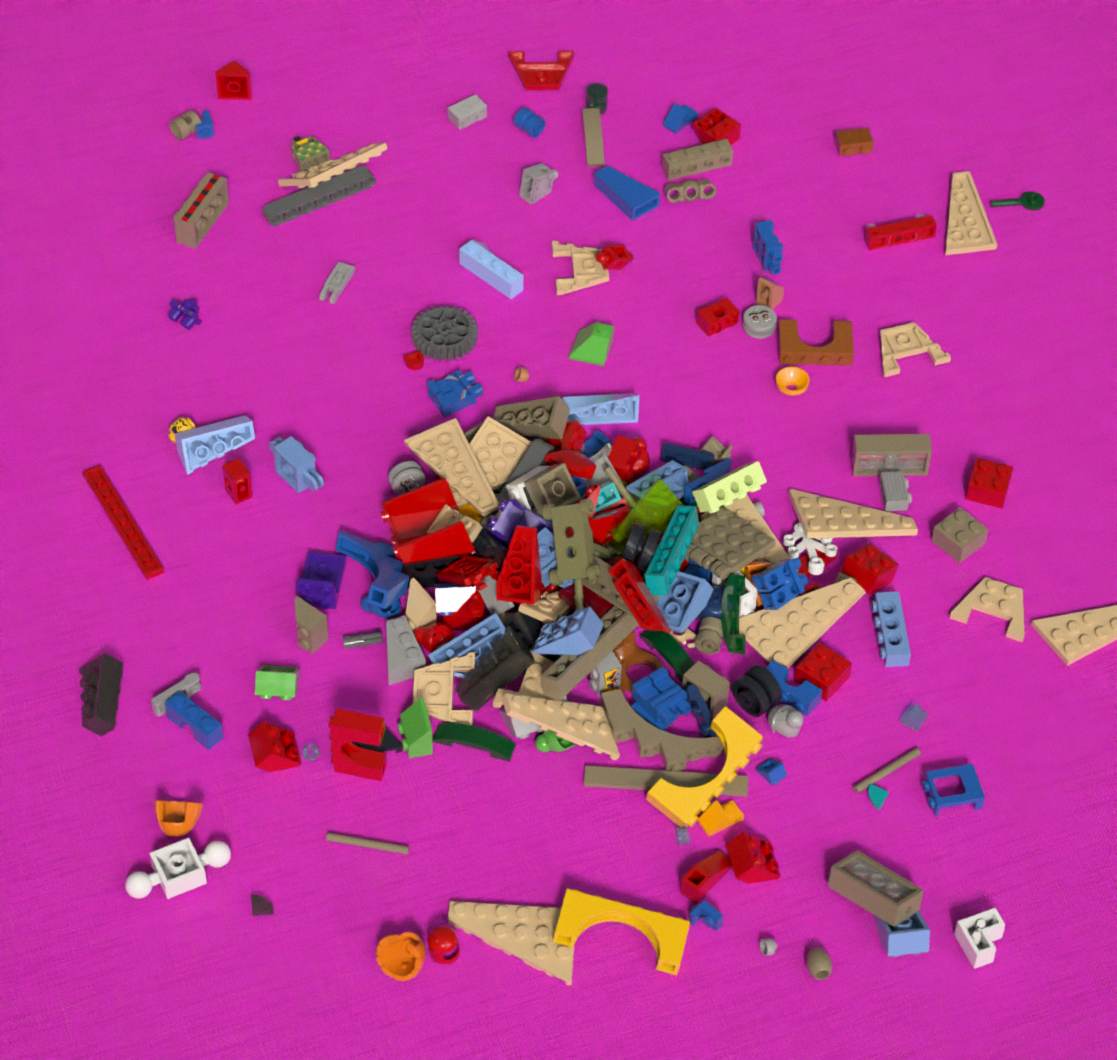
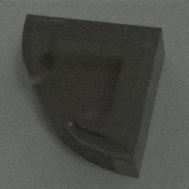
(261, 906)

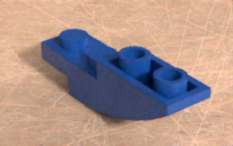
(709, 475)

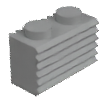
(467, 112)
(894, 491)

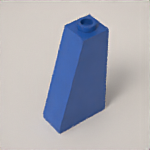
(626, 193)

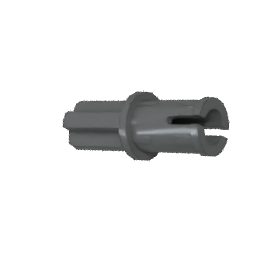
(362, 640)

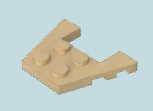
(586, 269)
(905, 342)
(996, 600)
(531, 683)
(436, 686)

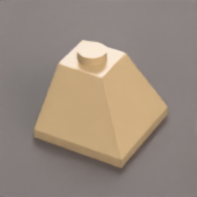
(420, 607)

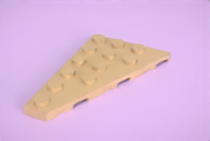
(835, 518)
(798, 624)
(518, 932)

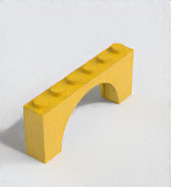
(684, 803)
(664, 932)

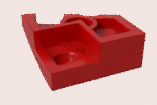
(575, 461)

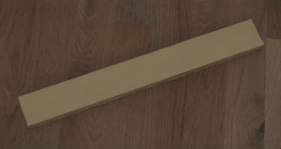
(645, 779)

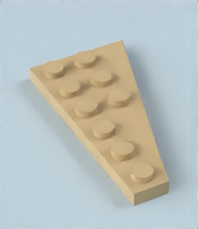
(451, 457)
(747, 511)
(1078, 633)
(570, 720)

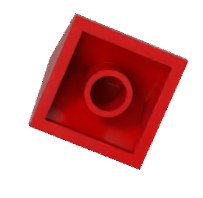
(233, 82)
(604, 522)

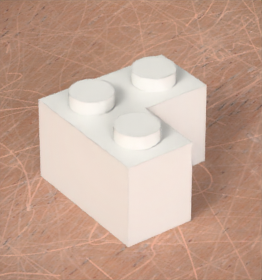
(976, 936)

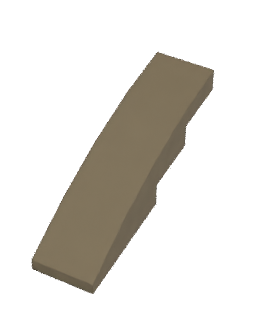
(593, 137)

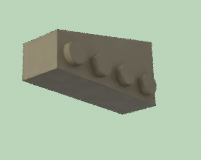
(535, 418)

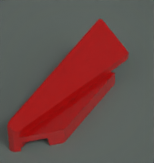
(637, 597)

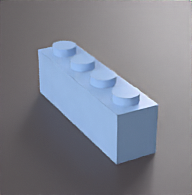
(484, 264)
(603, 408)
(211, 441)

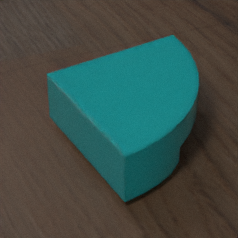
(877, 796)

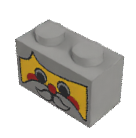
(606, 675)

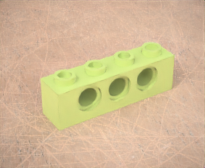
(729, 486)

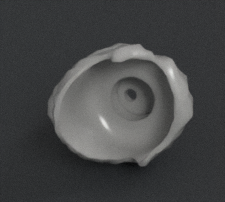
(785, 720)

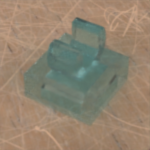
(914, 717)

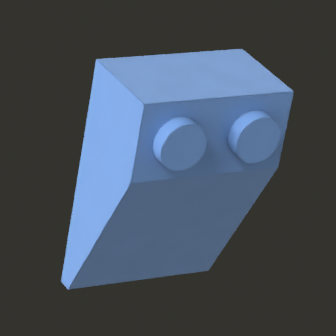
(684, 601)
(907, 937)

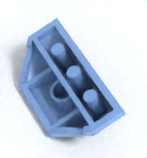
(671, 474)
(477, 640)

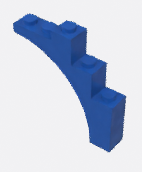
(379, 560)

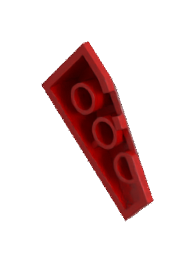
(521, 570)

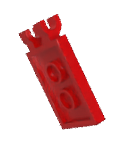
(469, 571)

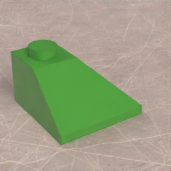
(593, 344)

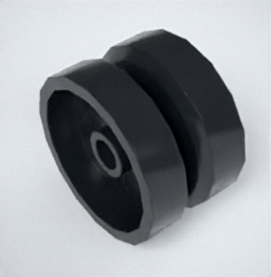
(641, 547)
(756, 691)

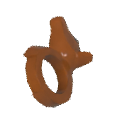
(629, 655)

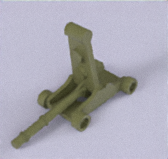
(580, 544)

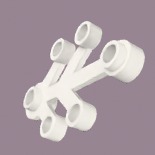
(816, 564)

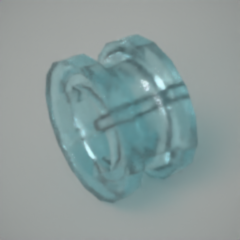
(682, 836)

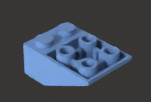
(570, 634)

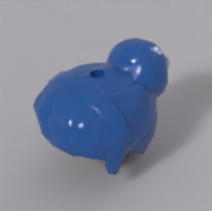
(389, 612)

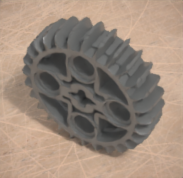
(444, 333)

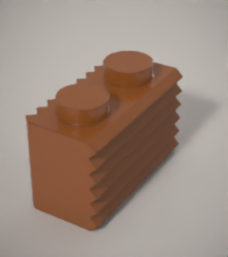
(854, 141)

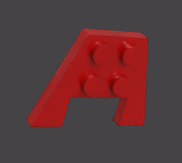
(541, 74)

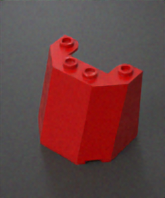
(412, 516)

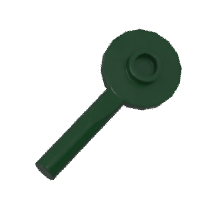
(1029, 200)

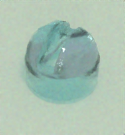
(315, 752)

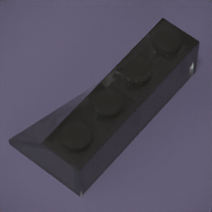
(495, 670)
(100, 693)

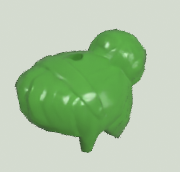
(550, 742)

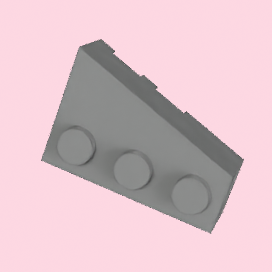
(402, 651)

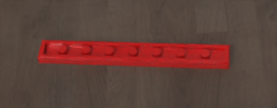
(123, 522)

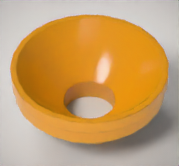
(792, 376)

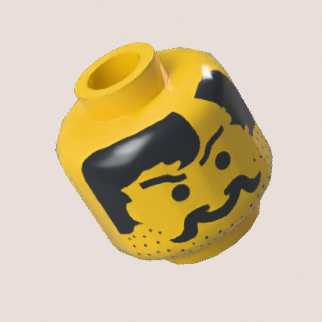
(179, 426)

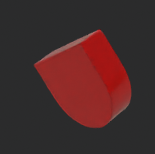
(414, 360)

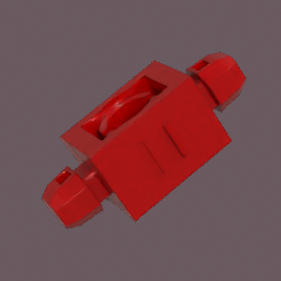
(614, 257)

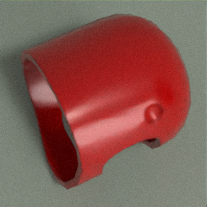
(441, 941)

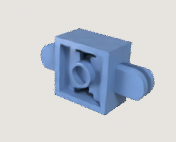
(295, 464)
(548, 557)

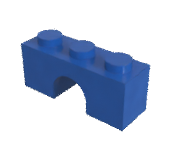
(802, 698)
(204, 727)

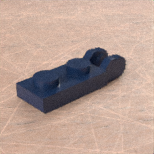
(687, 456)
(700, 711)

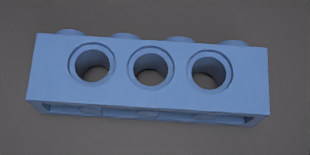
(891, 629)

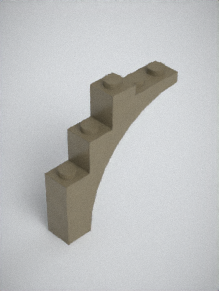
(649, 740)

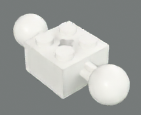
(178, 868)

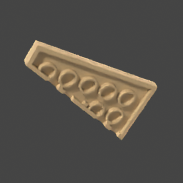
(325, 170)
(967, 220)

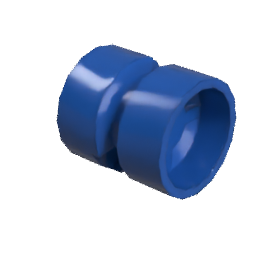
(529, 122)

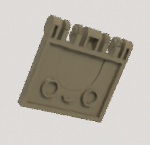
(727, 543)

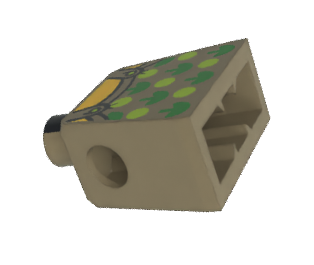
(308, 152)

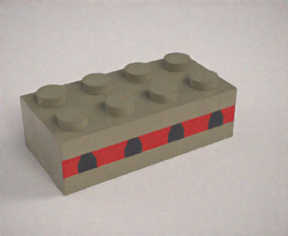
(201, 210)

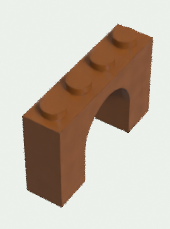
(795, 351)

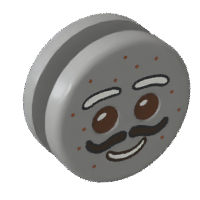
(759, 321)
(406, 477)

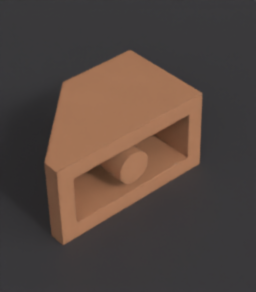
(769, 293)

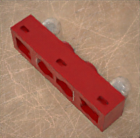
(900, 232)

